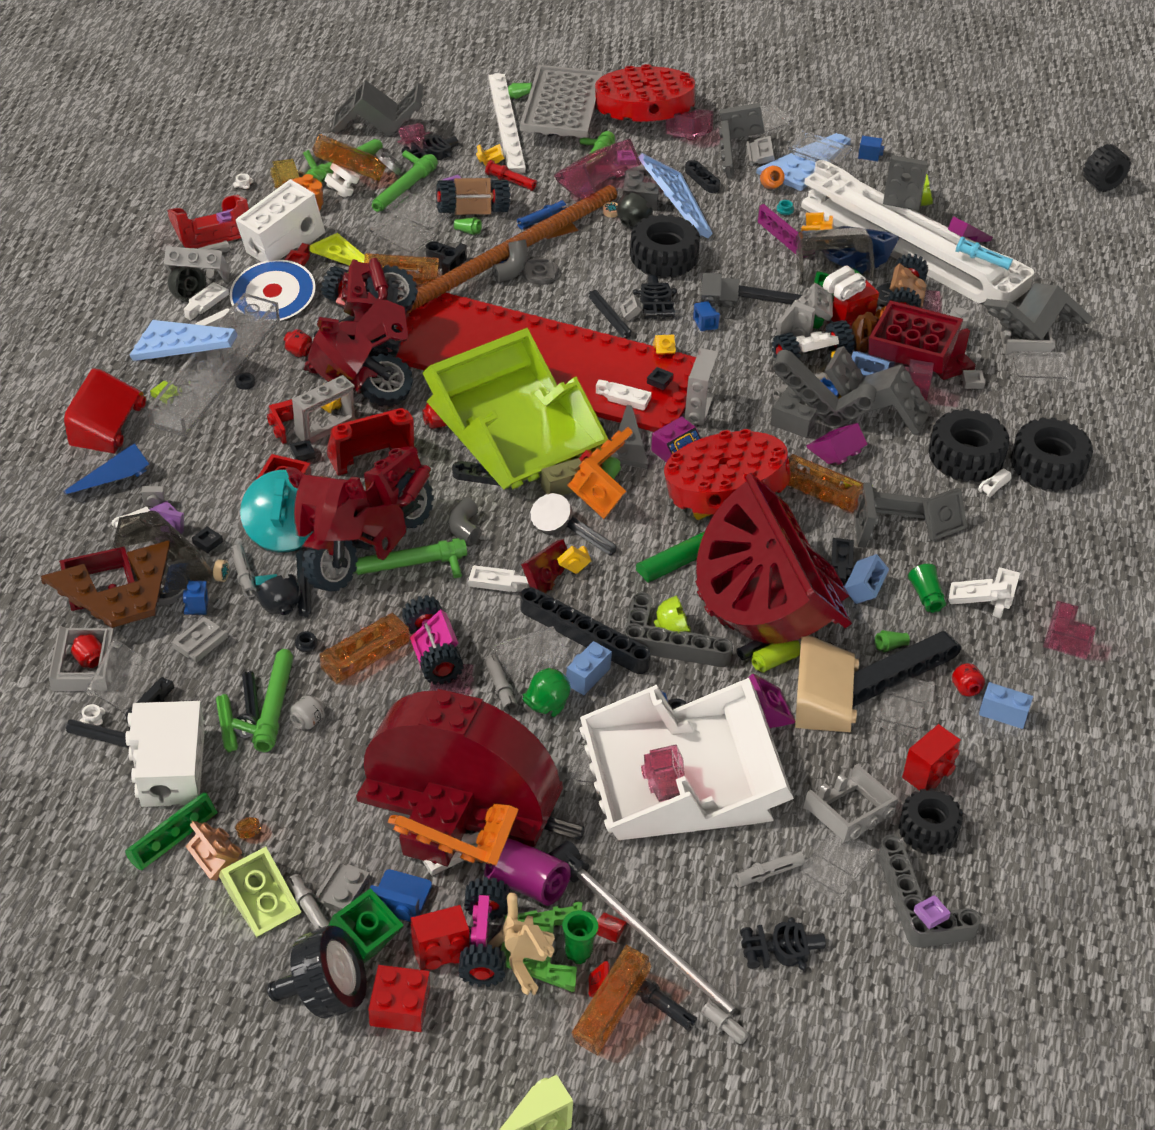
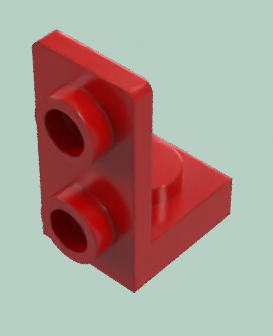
(277, 414)

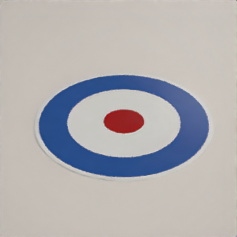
(276, 281)

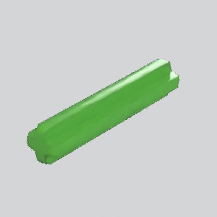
(226, 718)

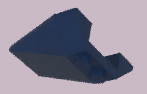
(883, 245)

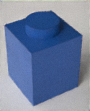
(870, 148)

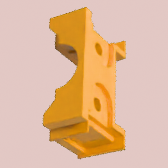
(817, 221)

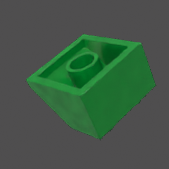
(368, 923)

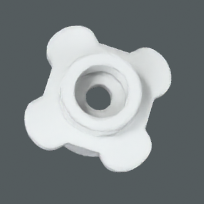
(243, 181)
(95, 711)

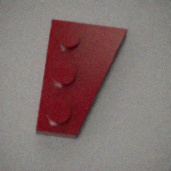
(544, 567)

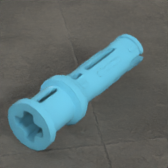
(975, 250)

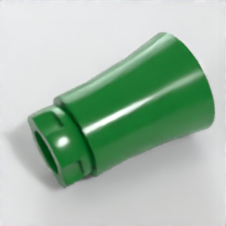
(927, 585)
(579, 934)

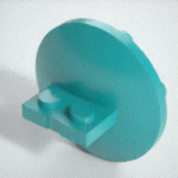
(269, 513)

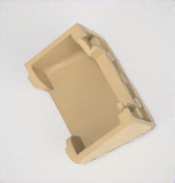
(825, 686)

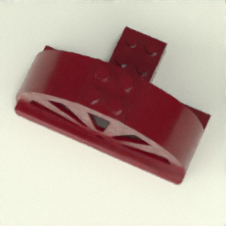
(762, 571)
(451, 761)

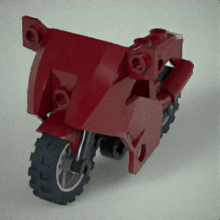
(367, 346)
(345, 512)

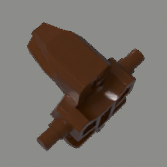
(862, 330)

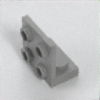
(819, 299)
(797, 320)

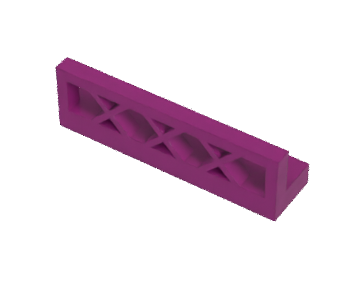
(777, 227)

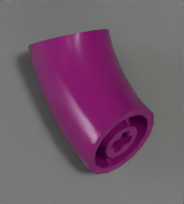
(530, 872)

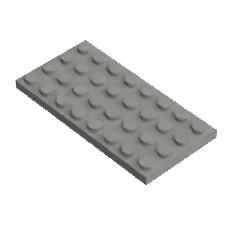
(561, 101)

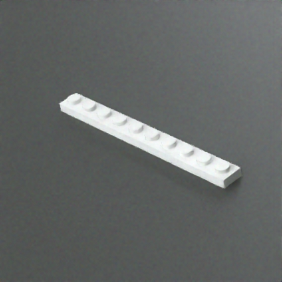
(506, 123)

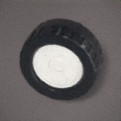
(325, 973)

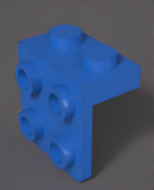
(403, 893)

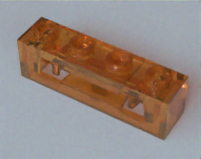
(348, 157)
(428, 267)
(824, 484)
(364, 647)
(611, 1000)

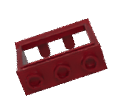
(100, 562)

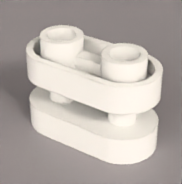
(335, 182)
(844, 283)

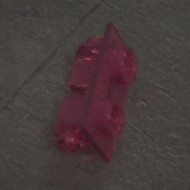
(412, 133)

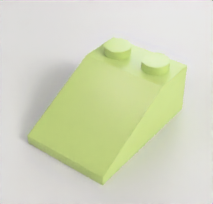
(259, 891)
(543, 1108)

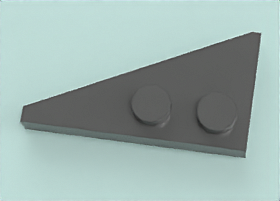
(633, 451)

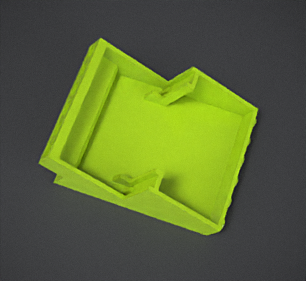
(512, 410)

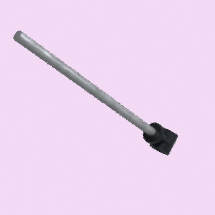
(578, 870)

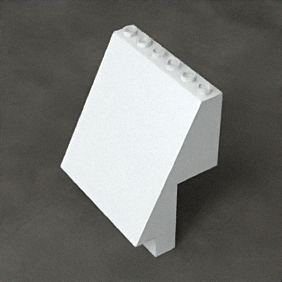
(726, 754)

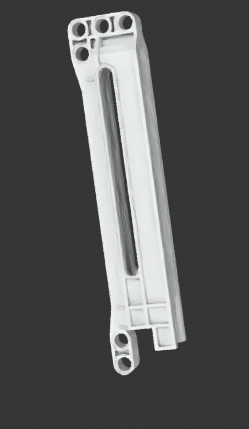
(854, 200)

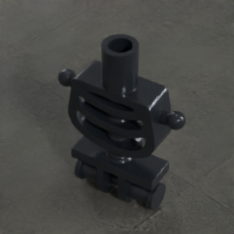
(433, 145)
(656, 298)
(795, 948)

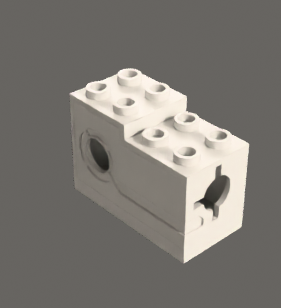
(281, 222)
(166, 751)

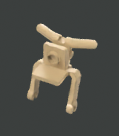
(523, 941)

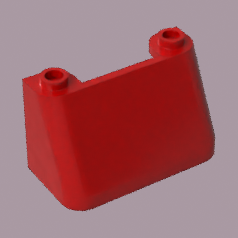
(206, 229)
(100, 411)
(367, 435)

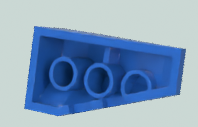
(121, 466)

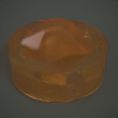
(248, 827)

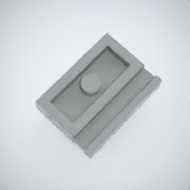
(761, 151)
(199, 639)
(341, 886)

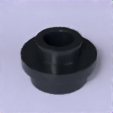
(306, 641)

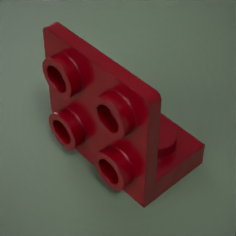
(959, 360)

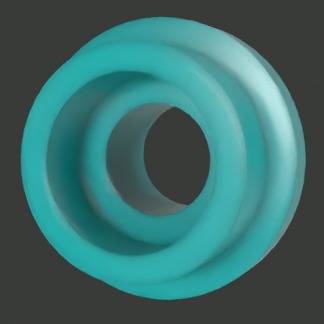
(785, 207)

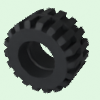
(1106, 168)
(929, 835)

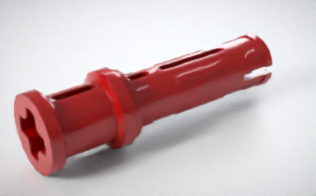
(504, 173)

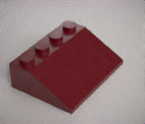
(914, 334)

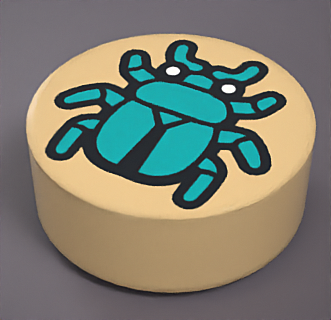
(610, 209)
(221, 570)

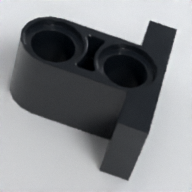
(448, 256)

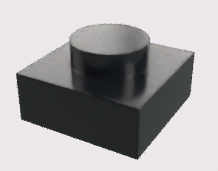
(660, 378)
(302, 450)
(207, 539)

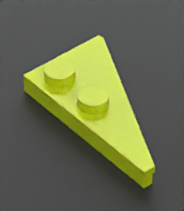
(337, 249)

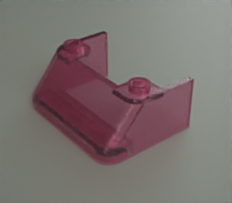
(596, 167)

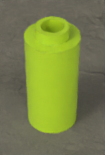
(775, 655)

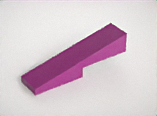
(966, 230)

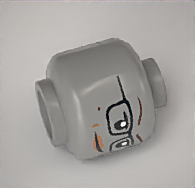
(307, 712)

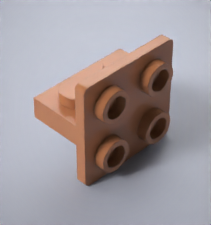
(212, 849)

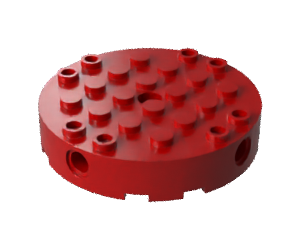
(636, 90)
(720, 465)

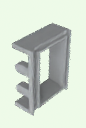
(198, 259)
(1011, 345)
(318, 397)
(698, 400)
(75, 681)
(868, 787)

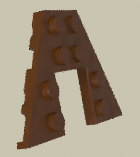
(122, 603)

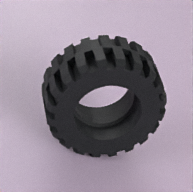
(664, 245)
(963, 461)
(1048, 470)

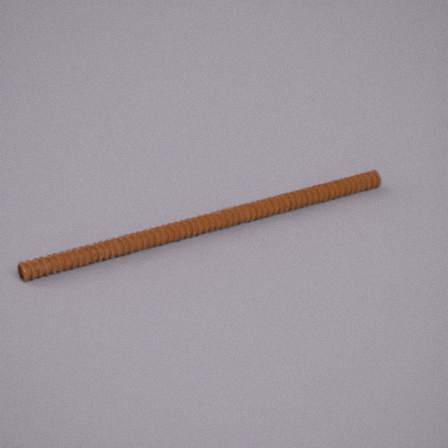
(501, 252)

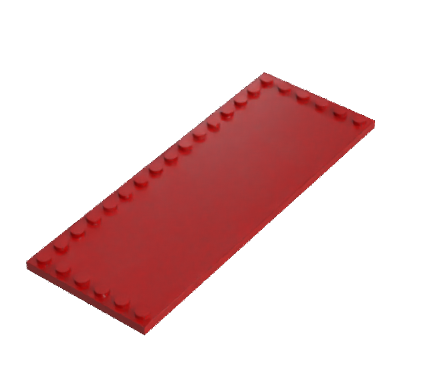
(459, 324)

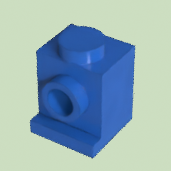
(705, 316)
(196, 598)

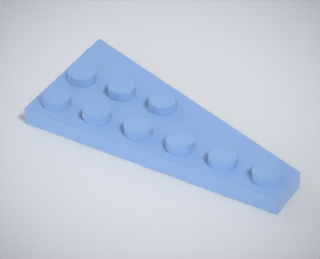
(797, 167)
(678, 192)
(175, 338)

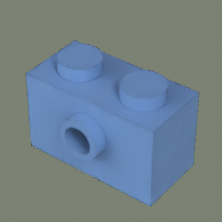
(870, 364)
(866, 579)
(588, 667)
(1005, 705)

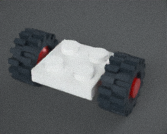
(835, 336)

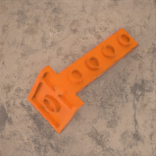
(593, 483)
(489, 841)

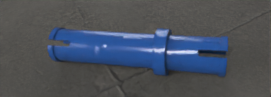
(546, 212)

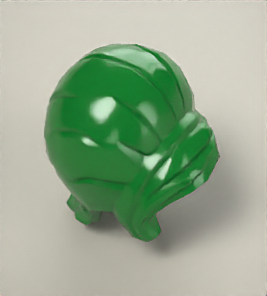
(547, 692)

